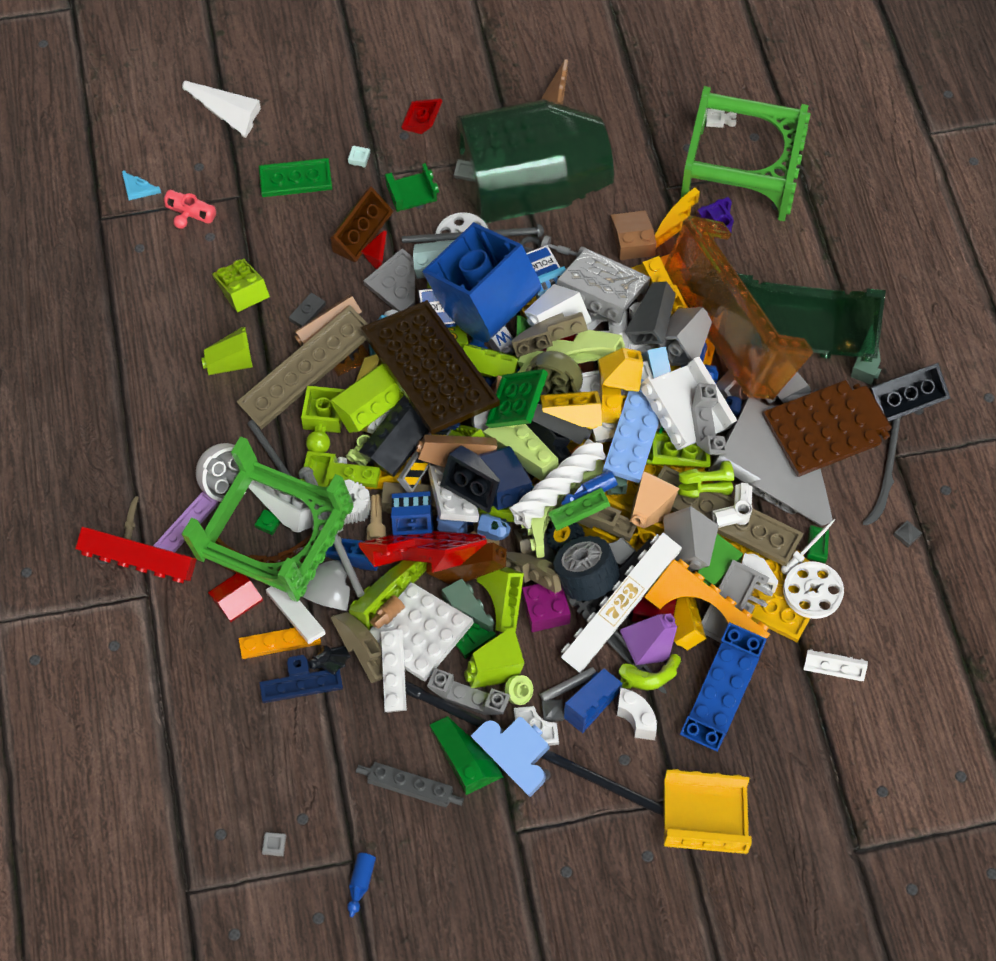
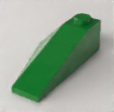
(467, 759)

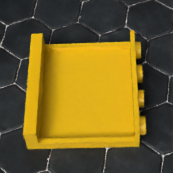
(706, 811)

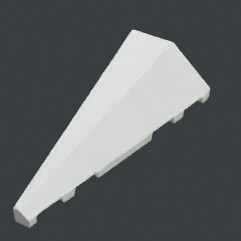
(233, 108)

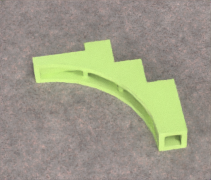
(586, 347)
(539, 525)

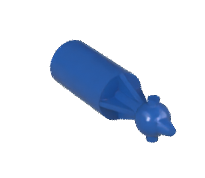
(605, 481)
(360, 880)

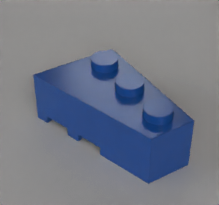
(591, 700)

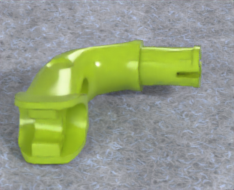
(643, 680)

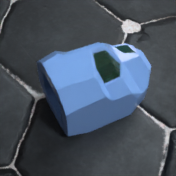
(493, 527)

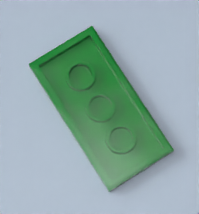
(295, 177)

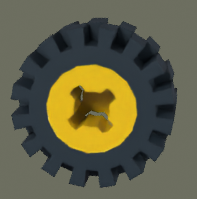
(570, 532)

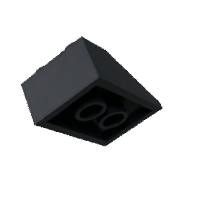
(470, 478)

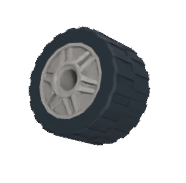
(586, 568)

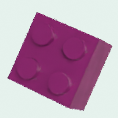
(545, 607)

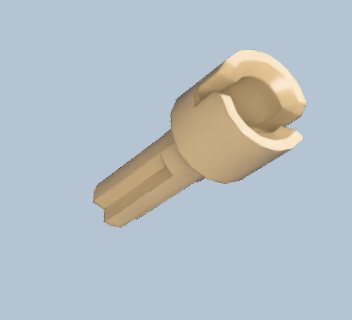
(376, 528)

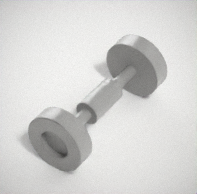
(561, 249)

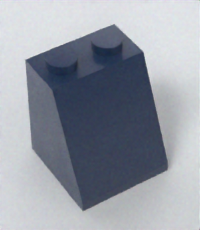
(512, 476)

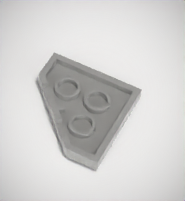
(394, 281)

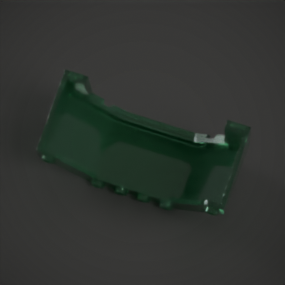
(825, 318)

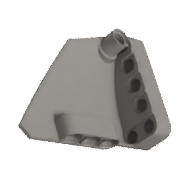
(763, 465)

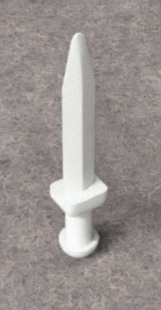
(798, 557)

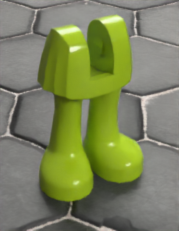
(692, 481)

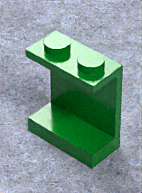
(412, 190)

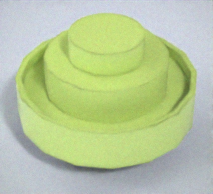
(520, 689)

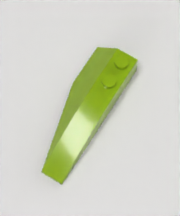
(390, 584)

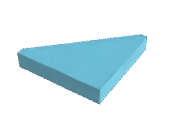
(138, 187)

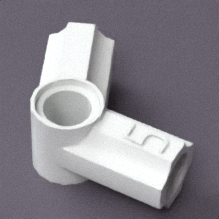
(731, 514)

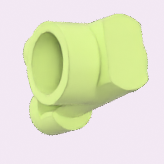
(354, 455)

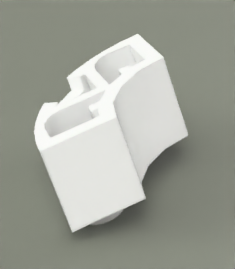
(638, 713)

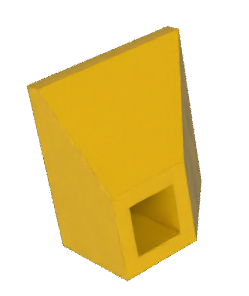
(622, 369)

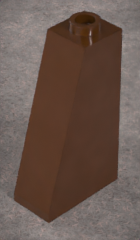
(484, 561)

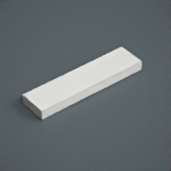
(297, 615)

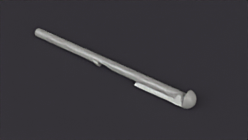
(307, 474)

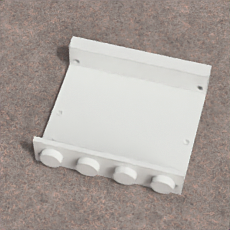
(672, 401)

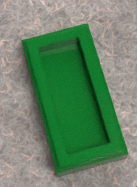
(819, 549)

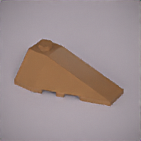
(556, 89)

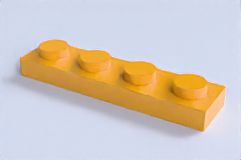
(273, 643)

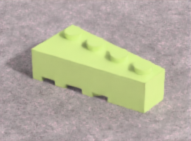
(528, 448)

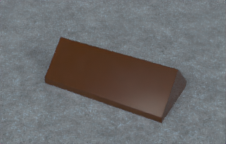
(360, 225)

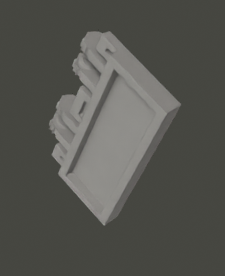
(739, 585)

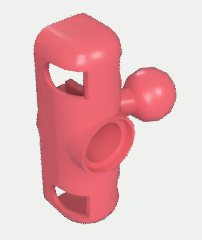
(188, 206)

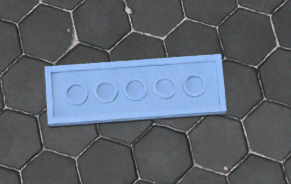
(632, 438)

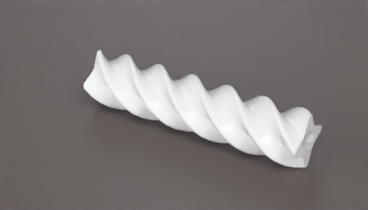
(557, 482)

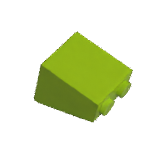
(495, 661)

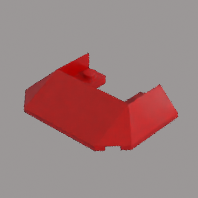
(438, 548)

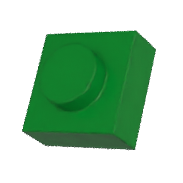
(267, 522)

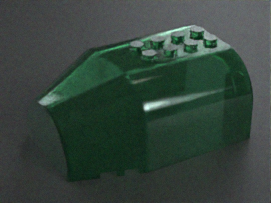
(534, 157)

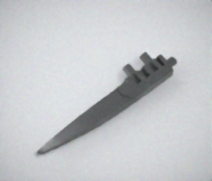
(586, 608)

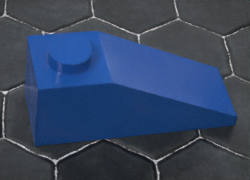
(354, 553)

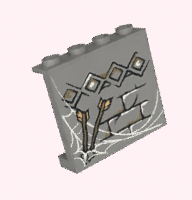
(604, 284)

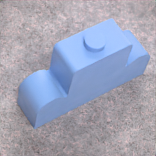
(515, 751)

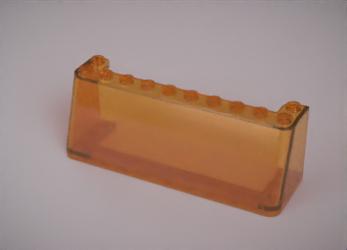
(739, 328)

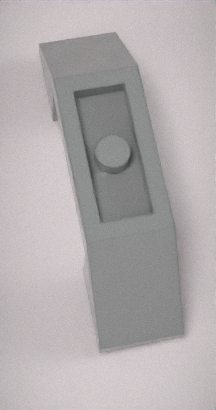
(706, 438)
(462, 695)

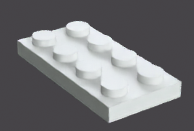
(449, 504)

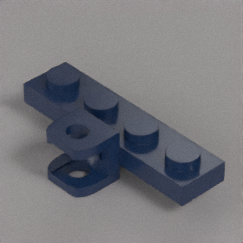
(299, 682)

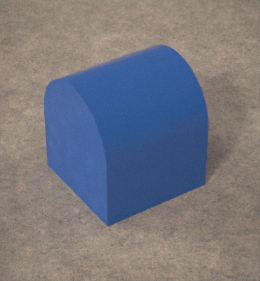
(482, 281)

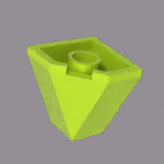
(228, 354)

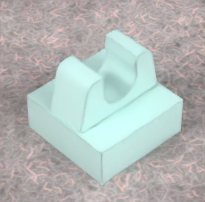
(359, 156)

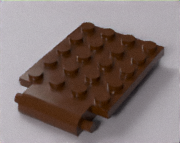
(827, 426)

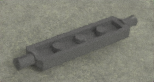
(410, 784)

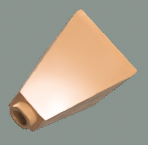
(652, 500)

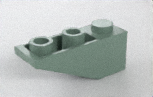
(461, 597)

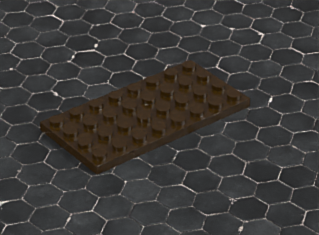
(430, 367)

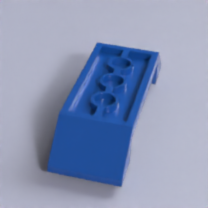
(724, 687)

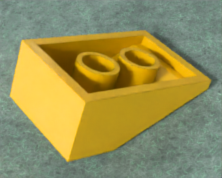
(577, 408)

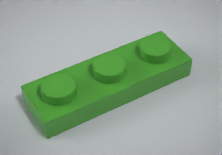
(579, 509)

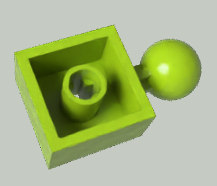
(320, 416)

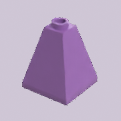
(650, 639)

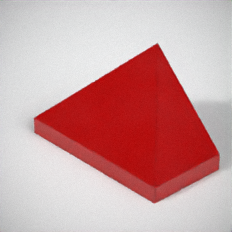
(375, 250)

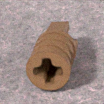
(387, 612)

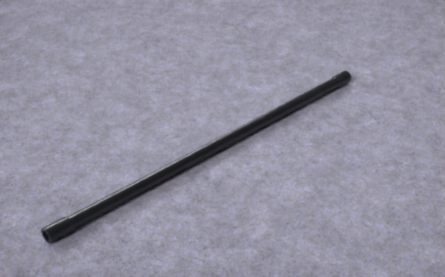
(418, 693)

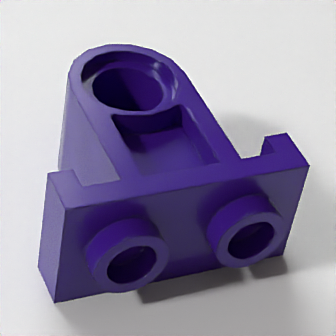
(718, 211)

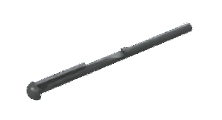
(539, 230)

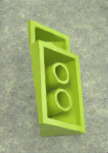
(665, 453)

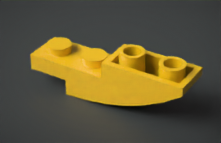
(658, 273)

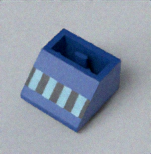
(412, 513)

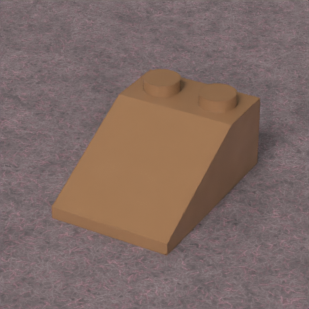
(633, 235)

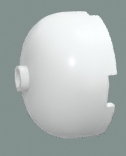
(216, 470)

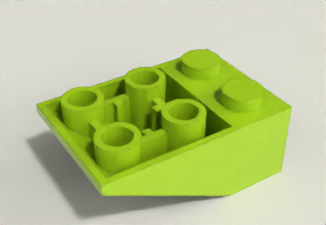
(241, 284)

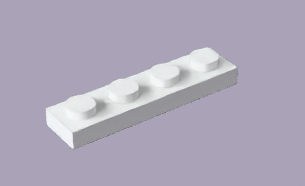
(393, 670)

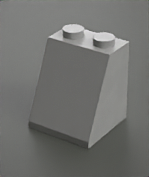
(686, 335)
(694, 534)

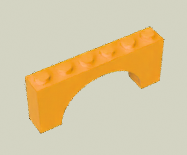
(680, 582)

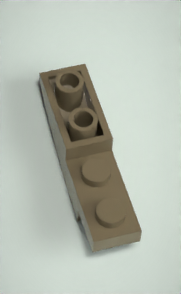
(551, 329)
(611, 522)
(534, 569)
(362, 642)

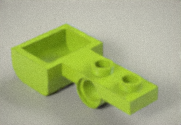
(326, 466)

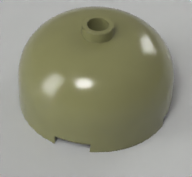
(562, 370)

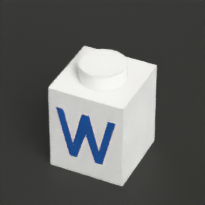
(502, 342)

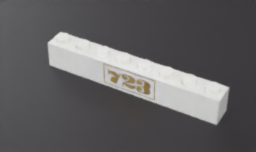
(621, 603)

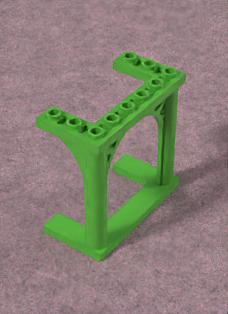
(777, 188)
(289, 579)

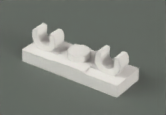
(835, 665)

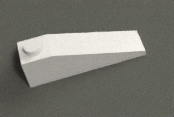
(287, 508)

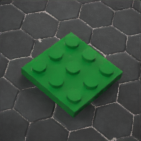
(518, 398)

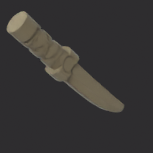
(129, 524)

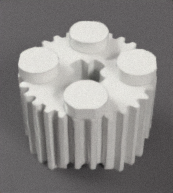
(361, 500)

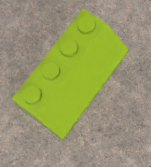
(367, 399)

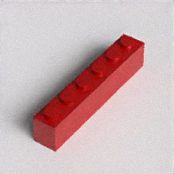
(135, 553)

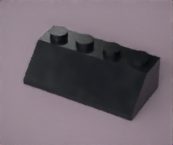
(911, 391)
(395, 438)

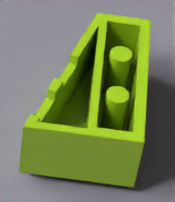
(491, 362)

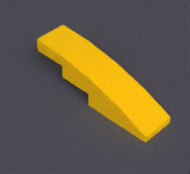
(674, 219)

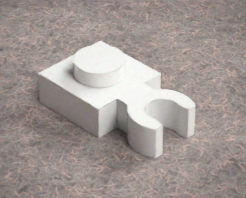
(717, 118)

